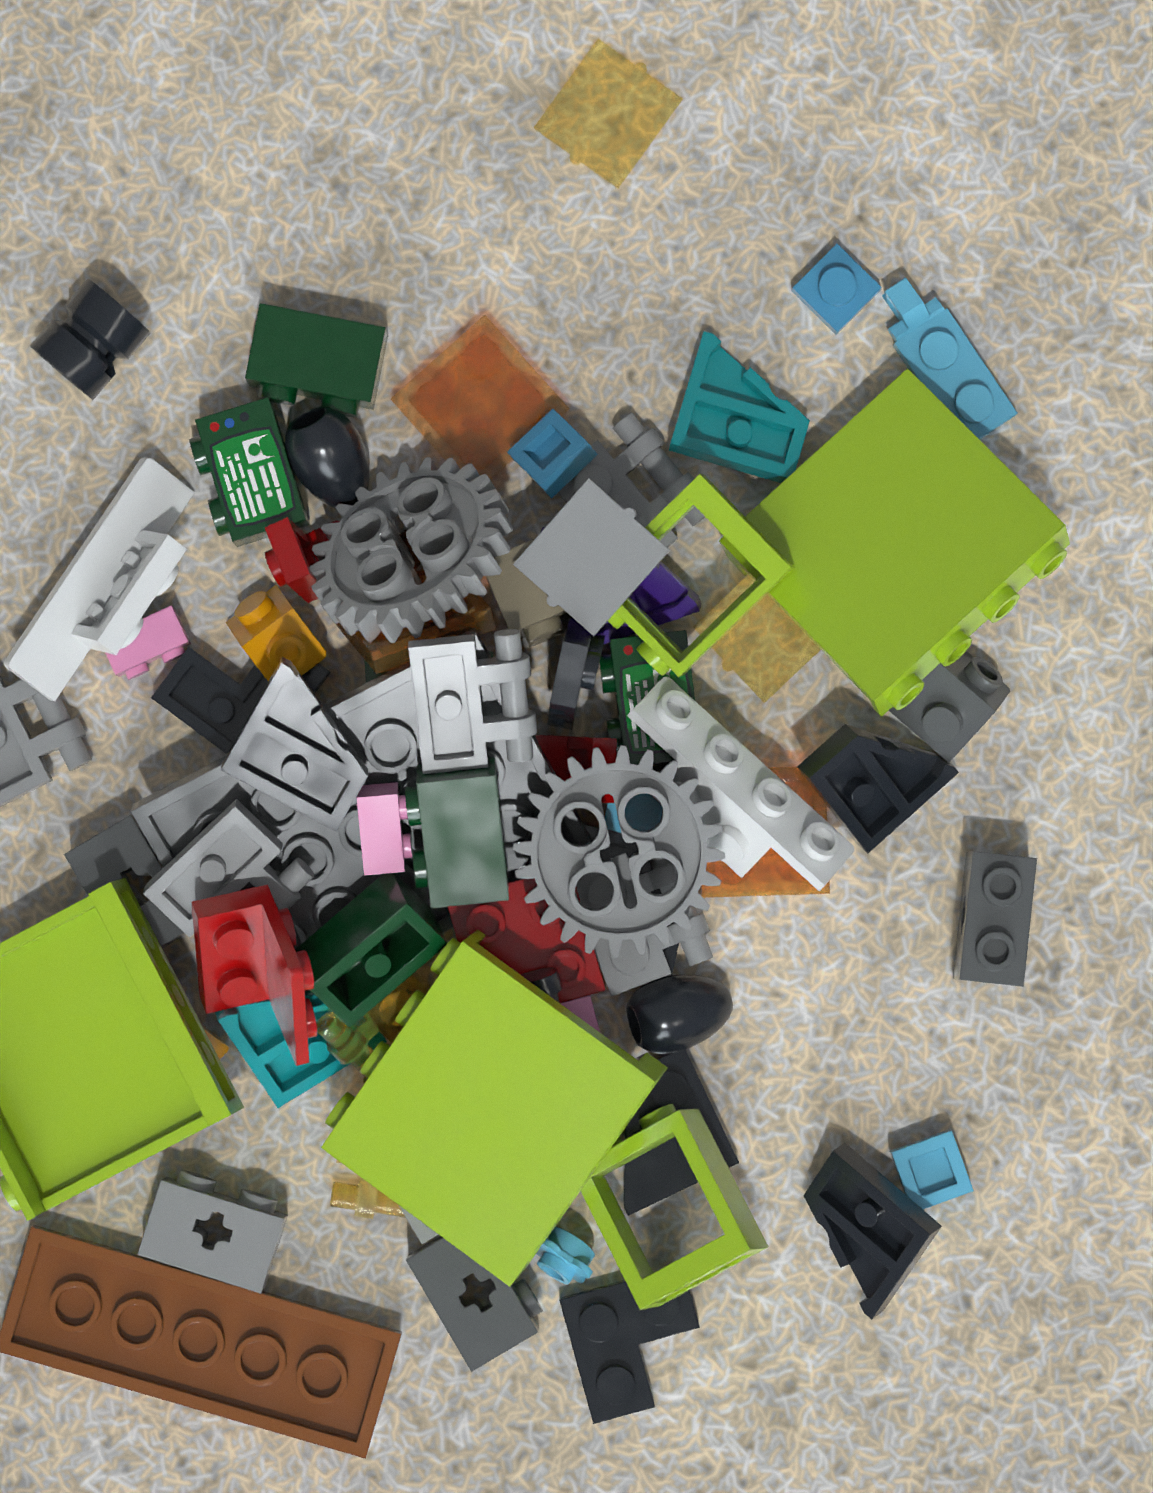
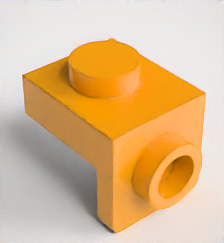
(273, 629)

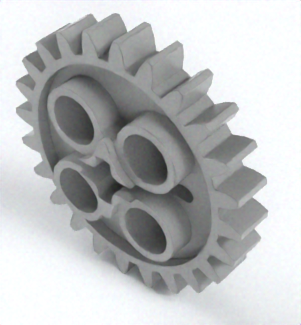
(454, 531)
(560, 864)

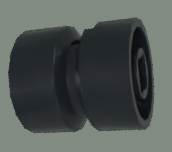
(90, 339)

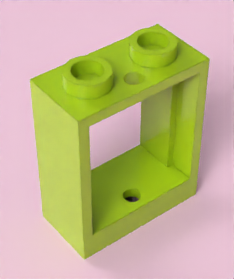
(745, 537)
(741, 1233)

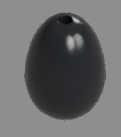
(327, 455)
(677, 1012)

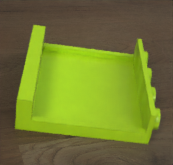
(902, 542)
(96, 1052)
(488, 1109)

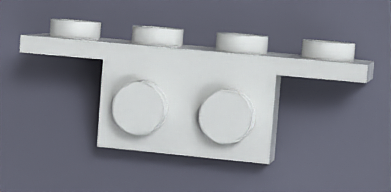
(107, 582)
(747, 796)

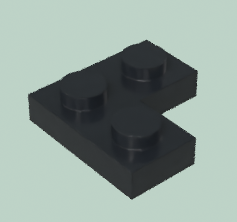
(213, 700)
(606, 1338)

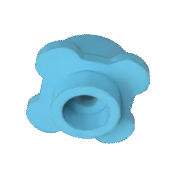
(565, 1257)

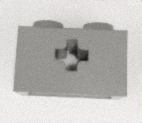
(177, 1240)

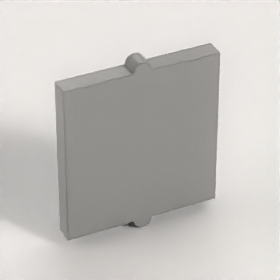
(591, 557)

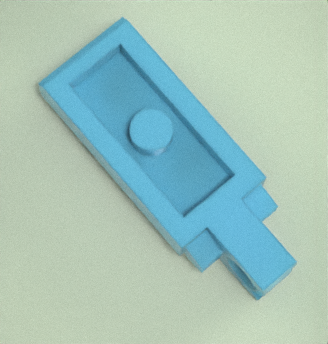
(946, 360)

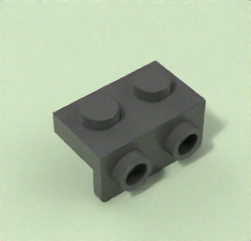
(954, 704)

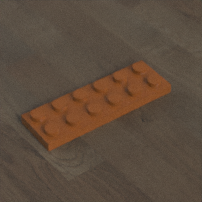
(198, 1341)

